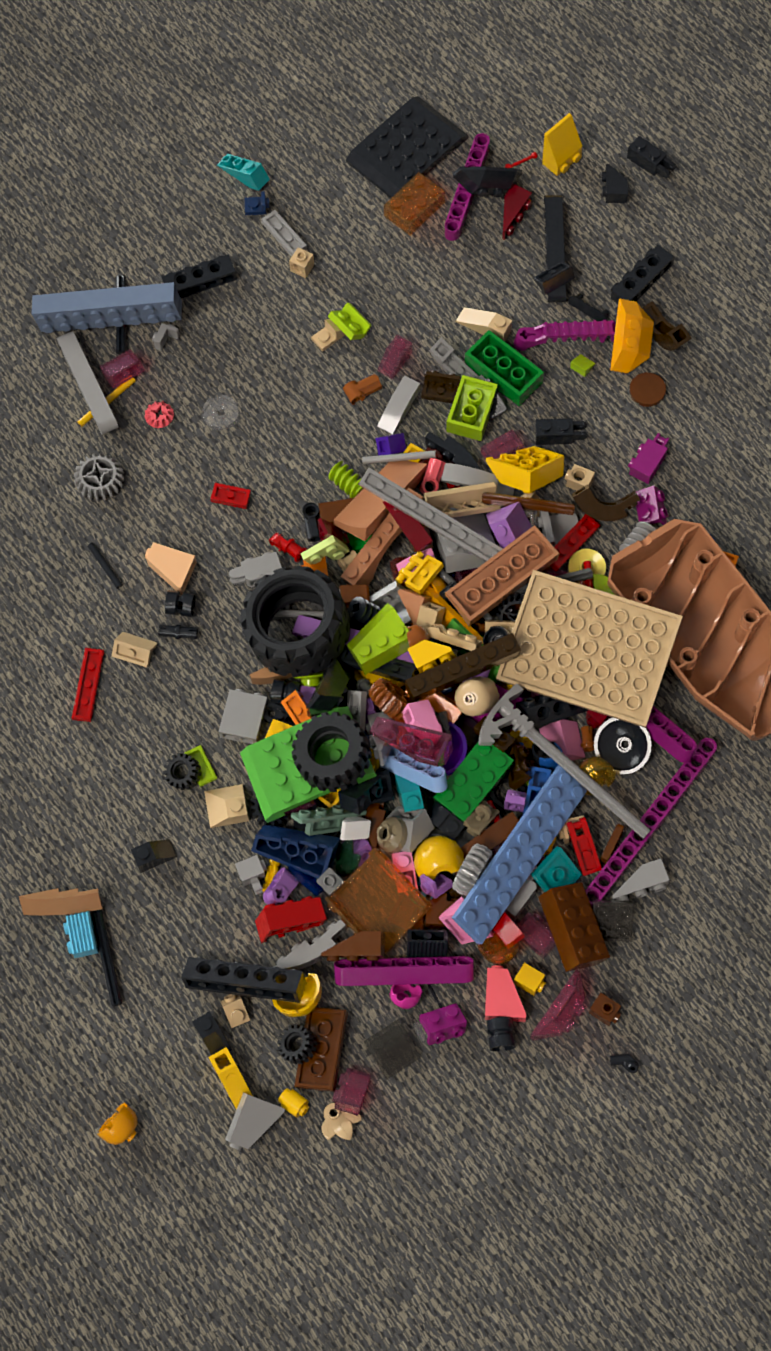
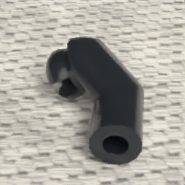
(626, 1061)

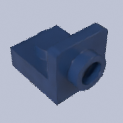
(256, 205)

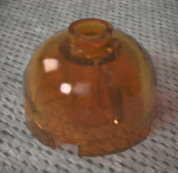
(496, 952)

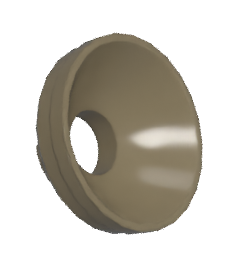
(395, 837)

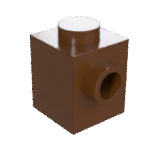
(605, 1010)

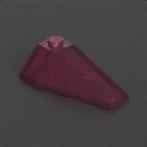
(417, 742)

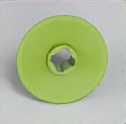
(310, 680)

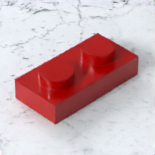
(230, 495)

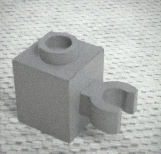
(251, 871)

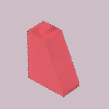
(502, 996)

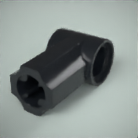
(311, 522)

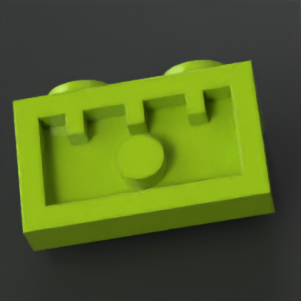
(350, 322)

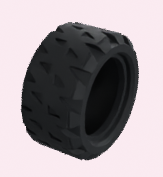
(284, 588)

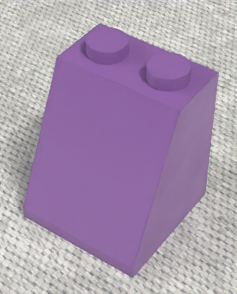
(508, 523)

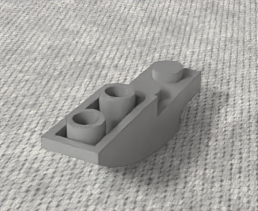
(305, 955)

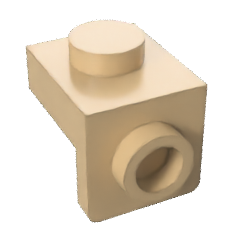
(234, 1010)

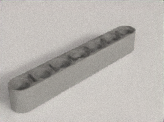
(87, 383)

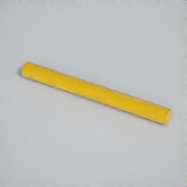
(112, 396)

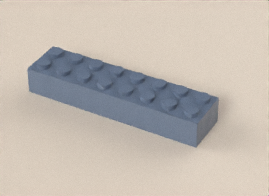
(107, 307)

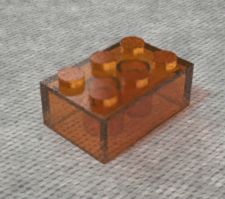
(414, 203)

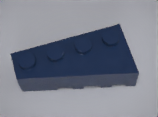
(297, 849)

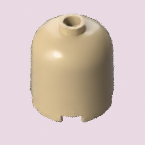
(483, 694)

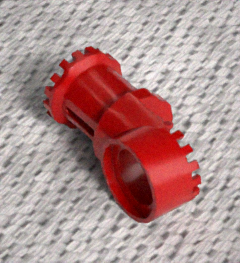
(287, 546)

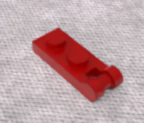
(584, 847)

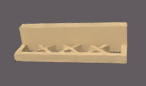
(460, 498)

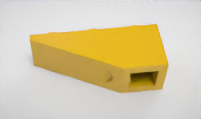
(229, 1075)

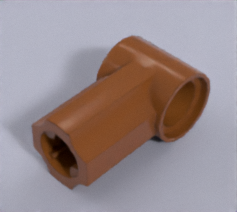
(359, 390)

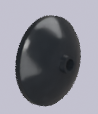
(609, 745)

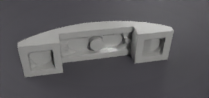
(450, 361)
(468, 476)

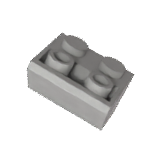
(418, 826)

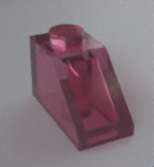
(395, 356)

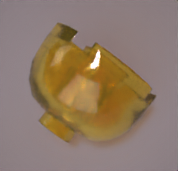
(599, 770)

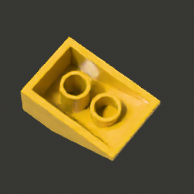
(561, 146)

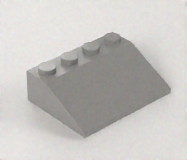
(455, 557)

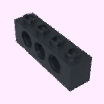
(660, 258)
(205, 270)
(546, 710)

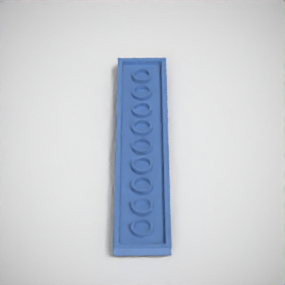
(519, 855)

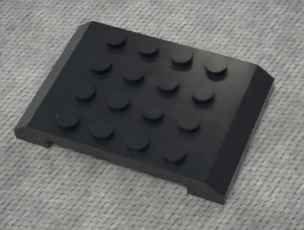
(404, 145)

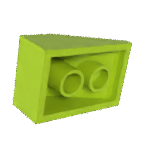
(471, 408)

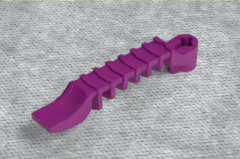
(533, 336)

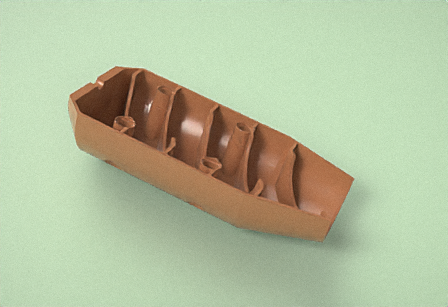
(724, 628)

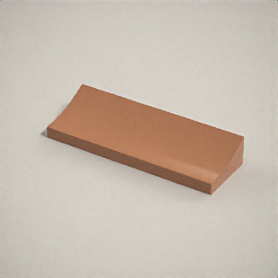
(367, 510)
(502, 575)

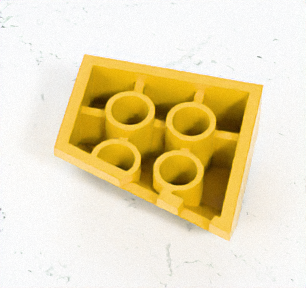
(528, 468)

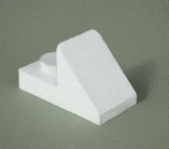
(355, 828)

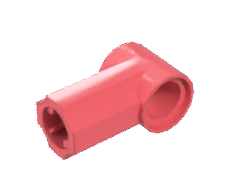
(432, 474)

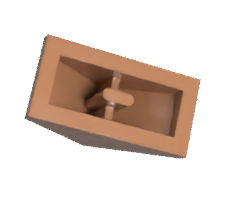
(412, 602)

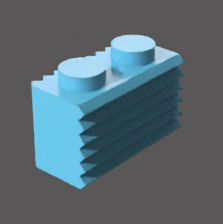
(81, 935)

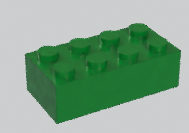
(504, 366)
(474, 780)

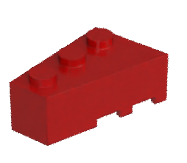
(290, 917)

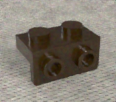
(440, 386)
(503, 743)
(521, 770)

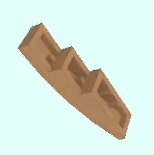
(60, 903)

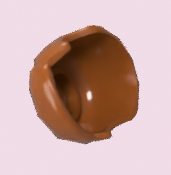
(416, 635)

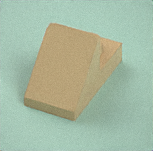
(327, 335)

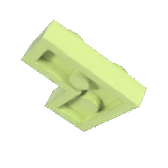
(329, 547)

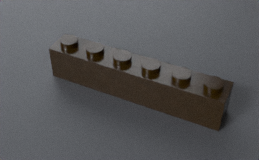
(462, 667)

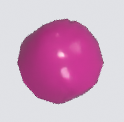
(397, 994)

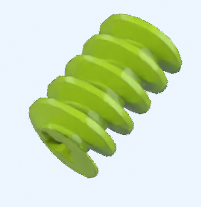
(345, 479)

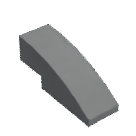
(399, 404)

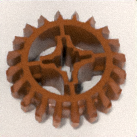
(389, 698)

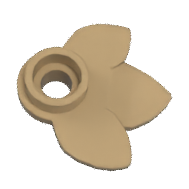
(340, 1124)

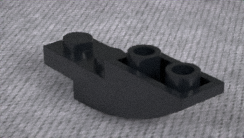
(451, 450)

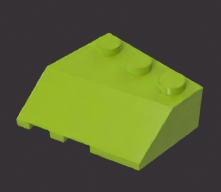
(380, 640)

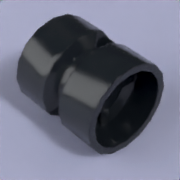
(173, 603)
(281, 690)
(500, 1032)

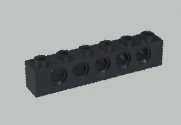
(244, 979)

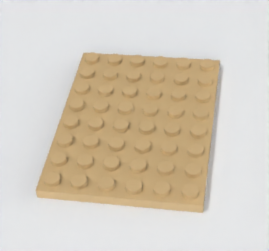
(590, 648)

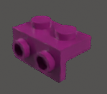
(651, 506)
(443, 1024)

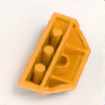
(631, 337)

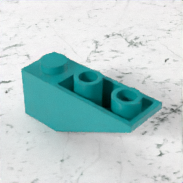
(245, 170)

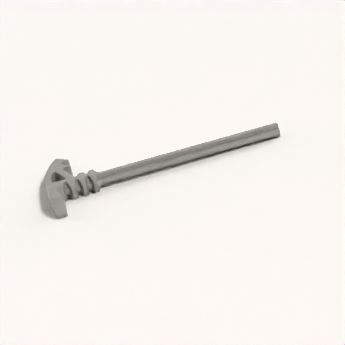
(512, 716)

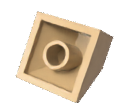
(226, 806)

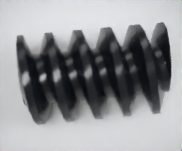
(362, 610)

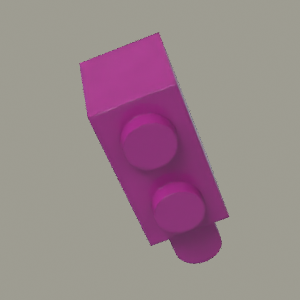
(649, 458)

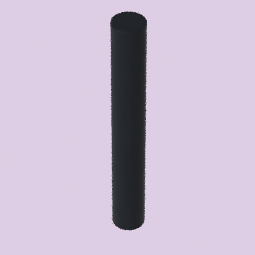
(104, 564)

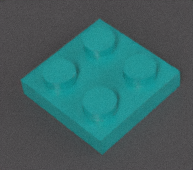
(556, 870)

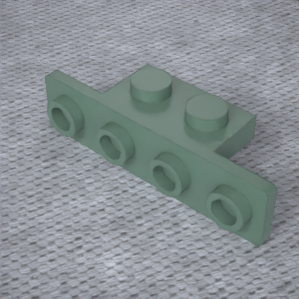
(323, 819)

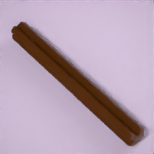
(528, 503)

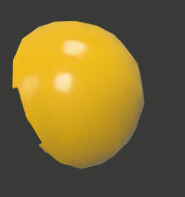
(437, 855)
(309, 1000)

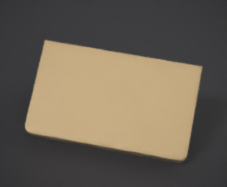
(133, 649)

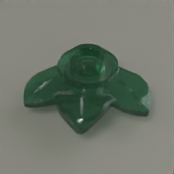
(346, 859)

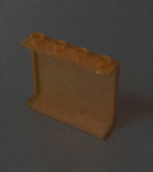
(379, 900)

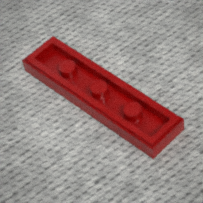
(574, 540)
(88, 684)

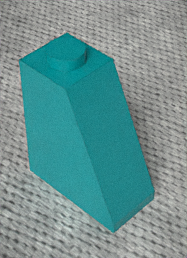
(408, 794)

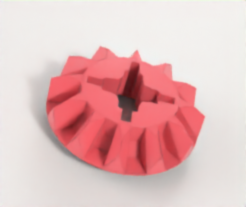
(163, 420)

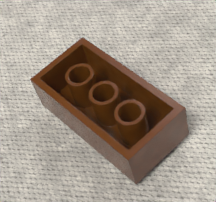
(574, 926)

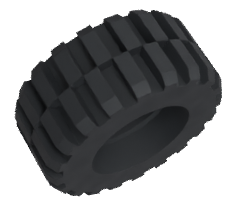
(321, 730)

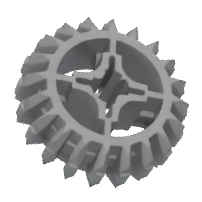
(114, 472)
(472, 868)

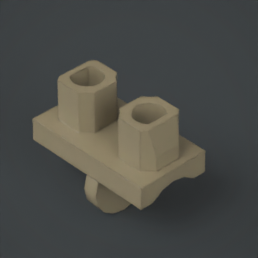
(480, 818)

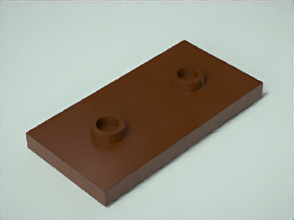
(322, 1069)

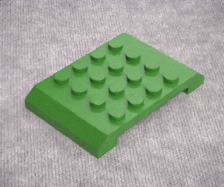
(277, 779)

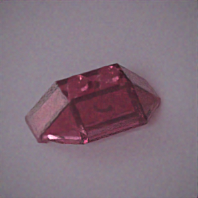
(562, 1011)

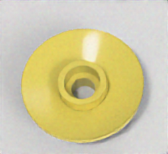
(597, 561)

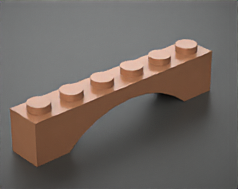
(366, 561)

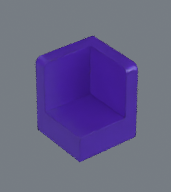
(391, 444)

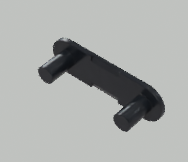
(577, 302)

